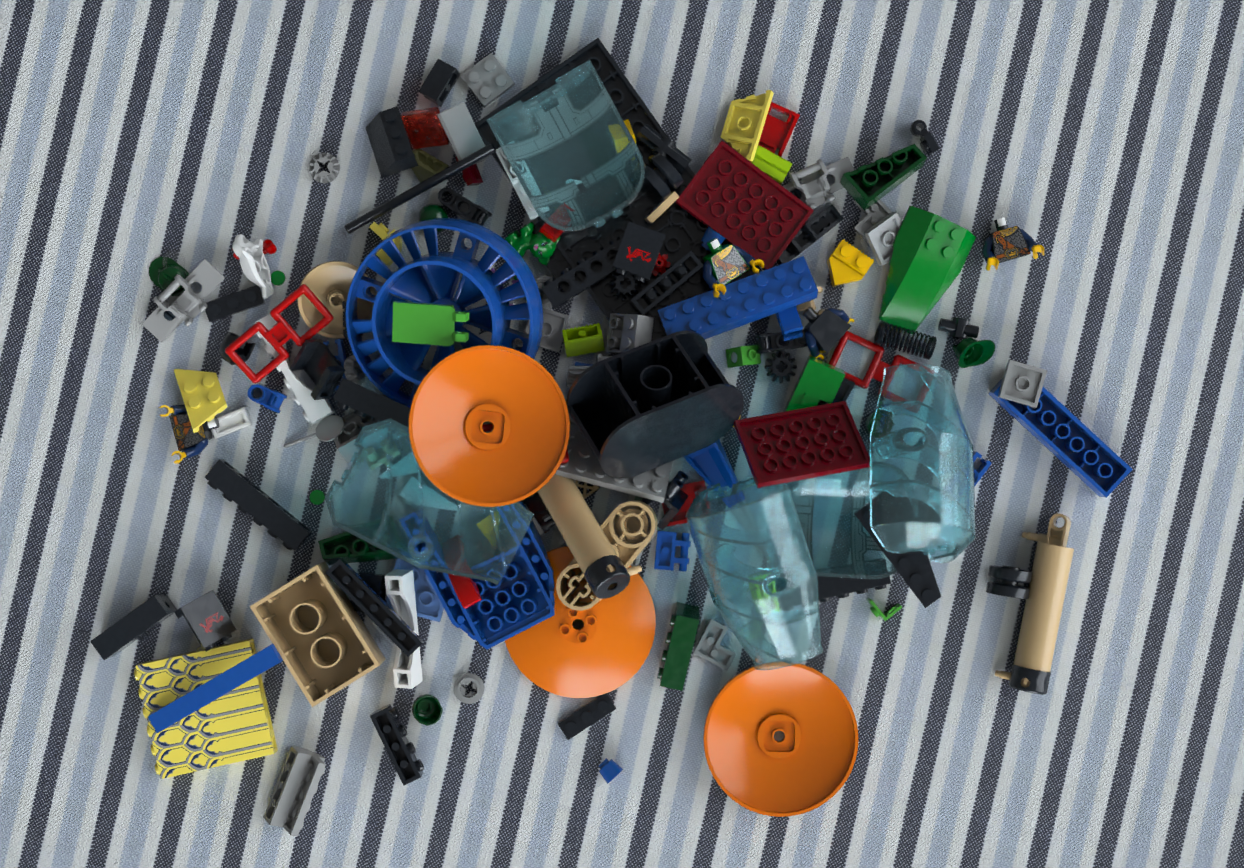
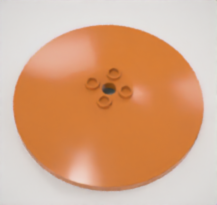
(526, 419)
(592, 658)
(789, 773)

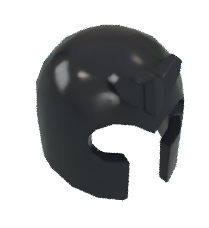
(243, 351)

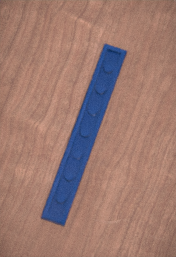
(215, 688)

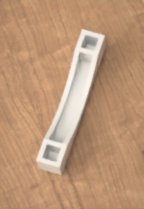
(313, 409)
(401, 593)

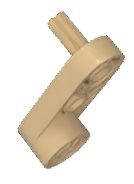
(628, 538)

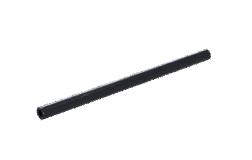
(420, 188)

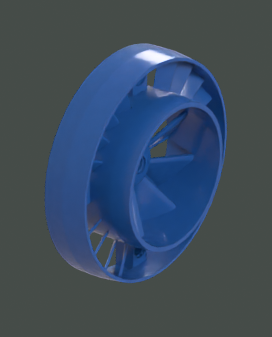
(434, 281)

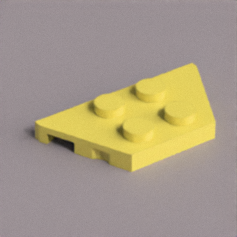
(746, 122)
(200, 395)

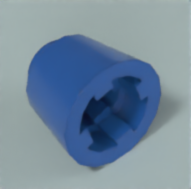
(711, 234)
(609, 770)

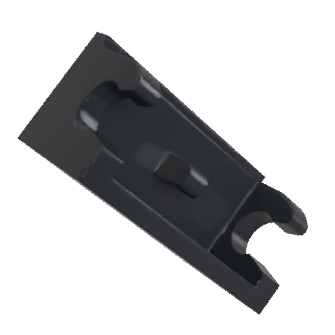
(439, 82)

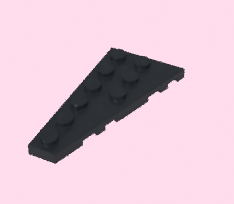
(912, 566)

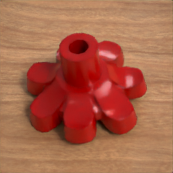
(661, 267)

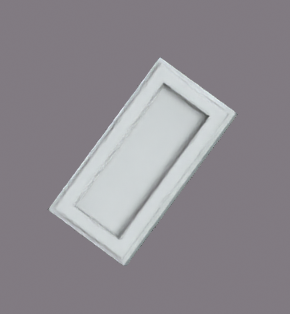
(232, 422)

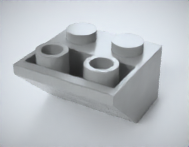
(628, 332)

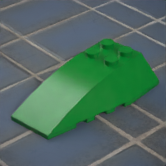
(922, 266)

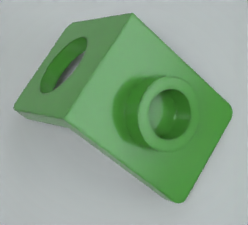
(745, 356)
(877, 612)

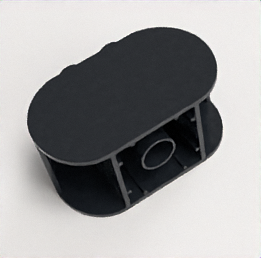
(653, 404)

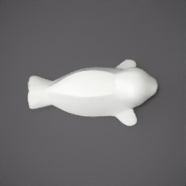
(254, 263)

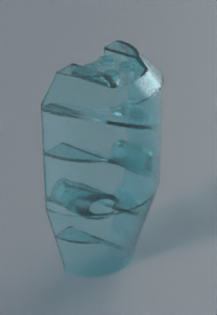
(921, 465)
(397, 508)
(758, 570)

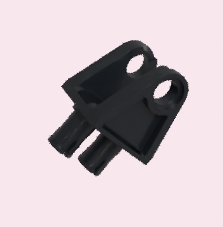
(673, 499)

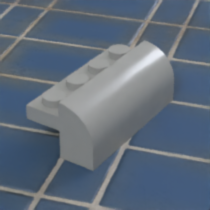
(295, 789)

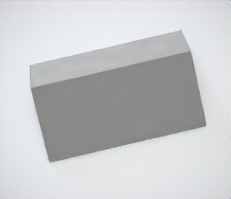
(461, 131)

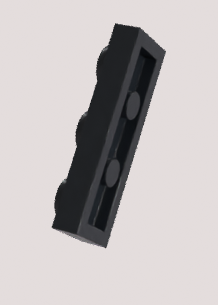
(234, 303)
(586, 716)

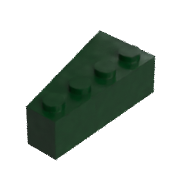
(877, 179)
(351, 549)
(679, 647)

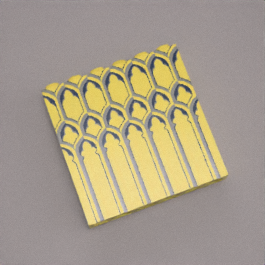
(221, 732)

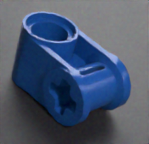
(268, 397)

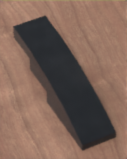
(811, 233)

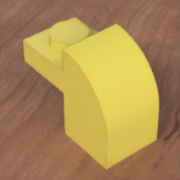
(382, 232)

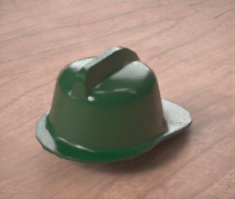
(165, 275)
(973, 352)

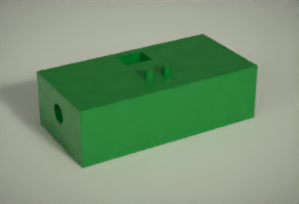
(815, 385)

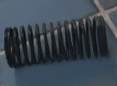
(929, 347)

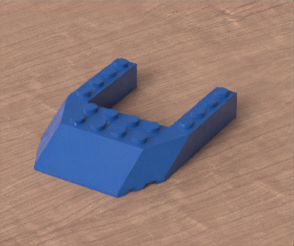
(510, 607)

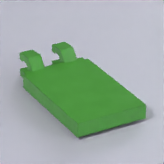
(427, 323)

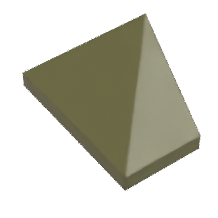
(427, 165)

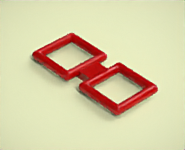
(279, 333)
(876, 367)

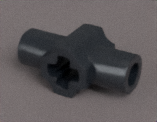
(958, 328)

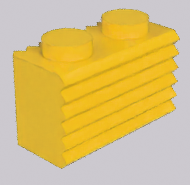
(852, 257)

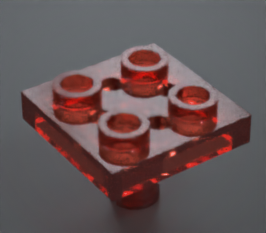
(427, 124)

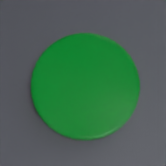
(278, 278)
(317, 497)

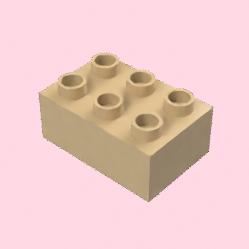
(318, 634)

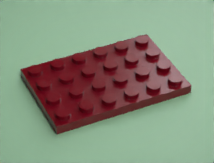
(744, 205)
(801, 444)

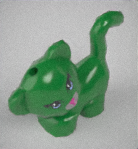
(539, 244)

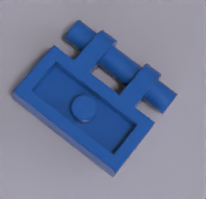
(665, 551)

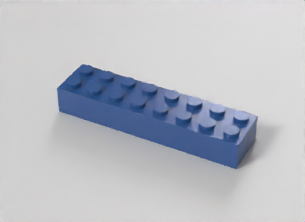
(743, 301)
(1069, 441)

